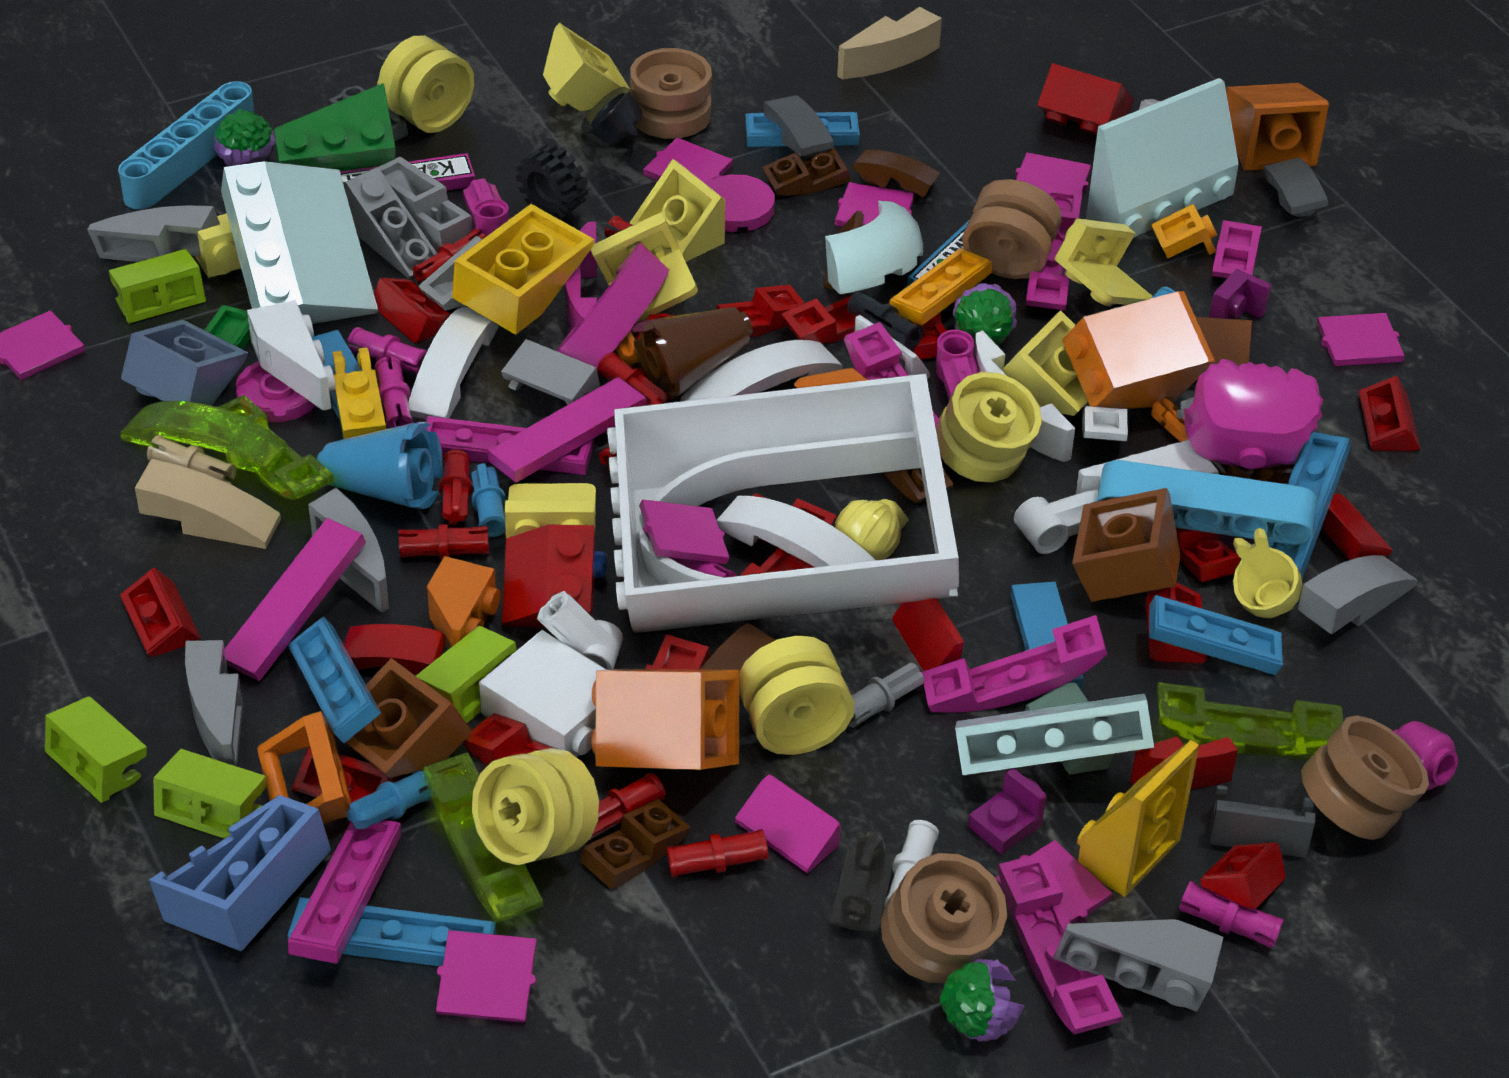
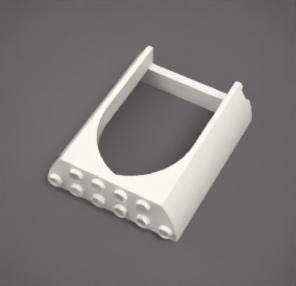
(763, 439)

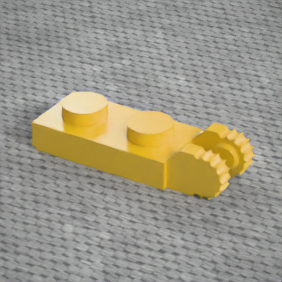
(358, 396)

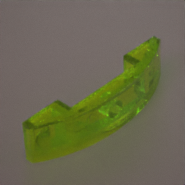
(210, 427)
(291, 474)
(1250, 728)
(500, 886)

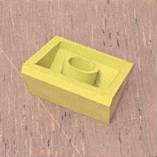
(690, 209)

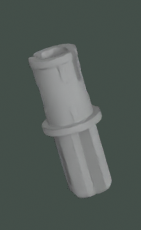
(882, 693)

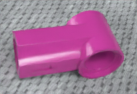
(485, 206)
(955, 358)

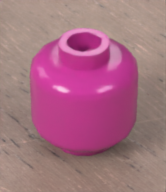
(1434, 750)

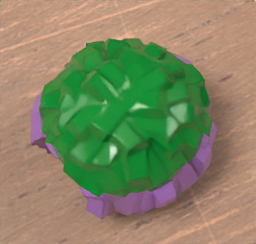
(244, 138)
(986, 310)
(977, 1003)

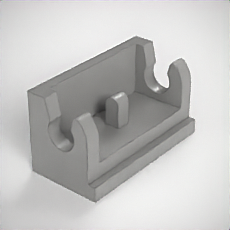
(550, 372)

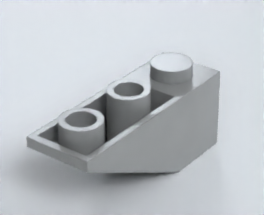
(386, 223)
(1147, 955)

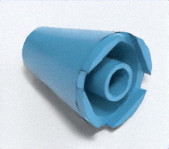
(388, 464)

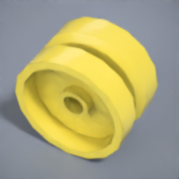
(426, 83)
(988, 427)
(795, 695)
(535, 806)

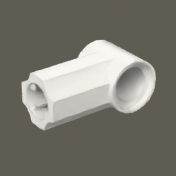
(1052, 523)
(577, 629)

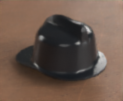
(614, 117)

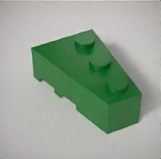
(340, 136)

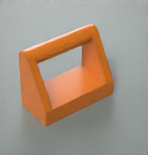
(313, 732)

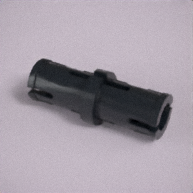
(896, 325)

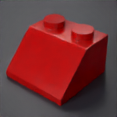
(1082, 99)
(545, 564)

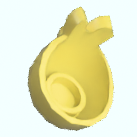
(873, 525)
(1265, 578)

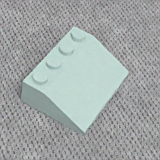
(1164, 159)
(297, 239)

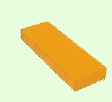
(941, 286)

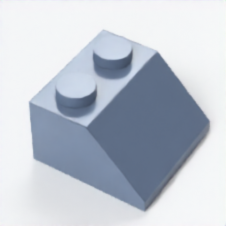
(181, 363)

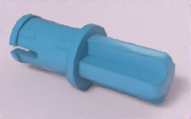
(488, 499)
(388, 801)

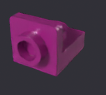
(1240, 294)
(1010, 813)

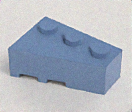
(246, 876)

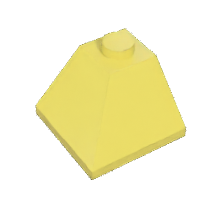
(579, 71)
(1047, 369)

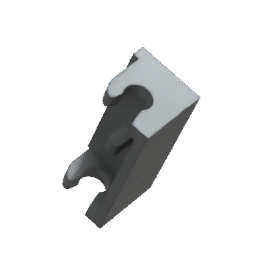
(1252, 824)

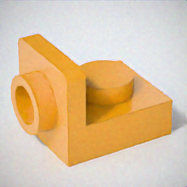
(1184, 231)

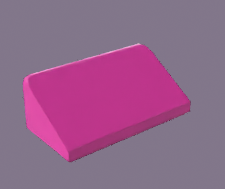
(790, 823)

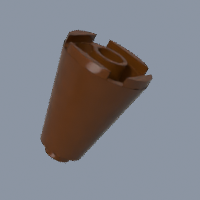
(689, 346)

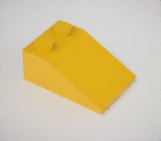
(519, 268)
(1140, 824)

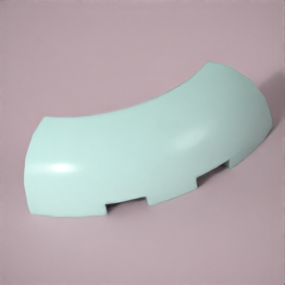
(867, 253)

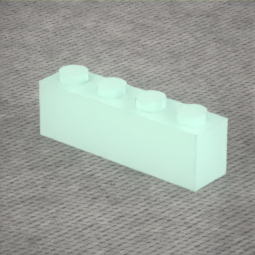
(1054, 734)

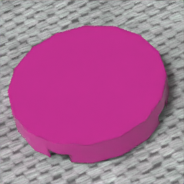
(747, 201)
(271, 395)

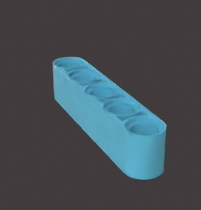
(180, 147)
(1219, 501)

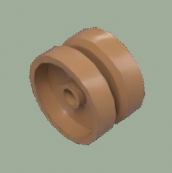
(672, 92)
(1013, 227)
(1364, 777)
(943, 916)

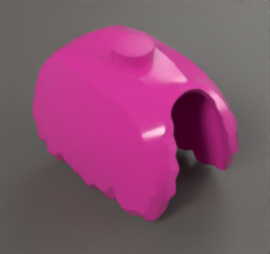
(1252, 414)

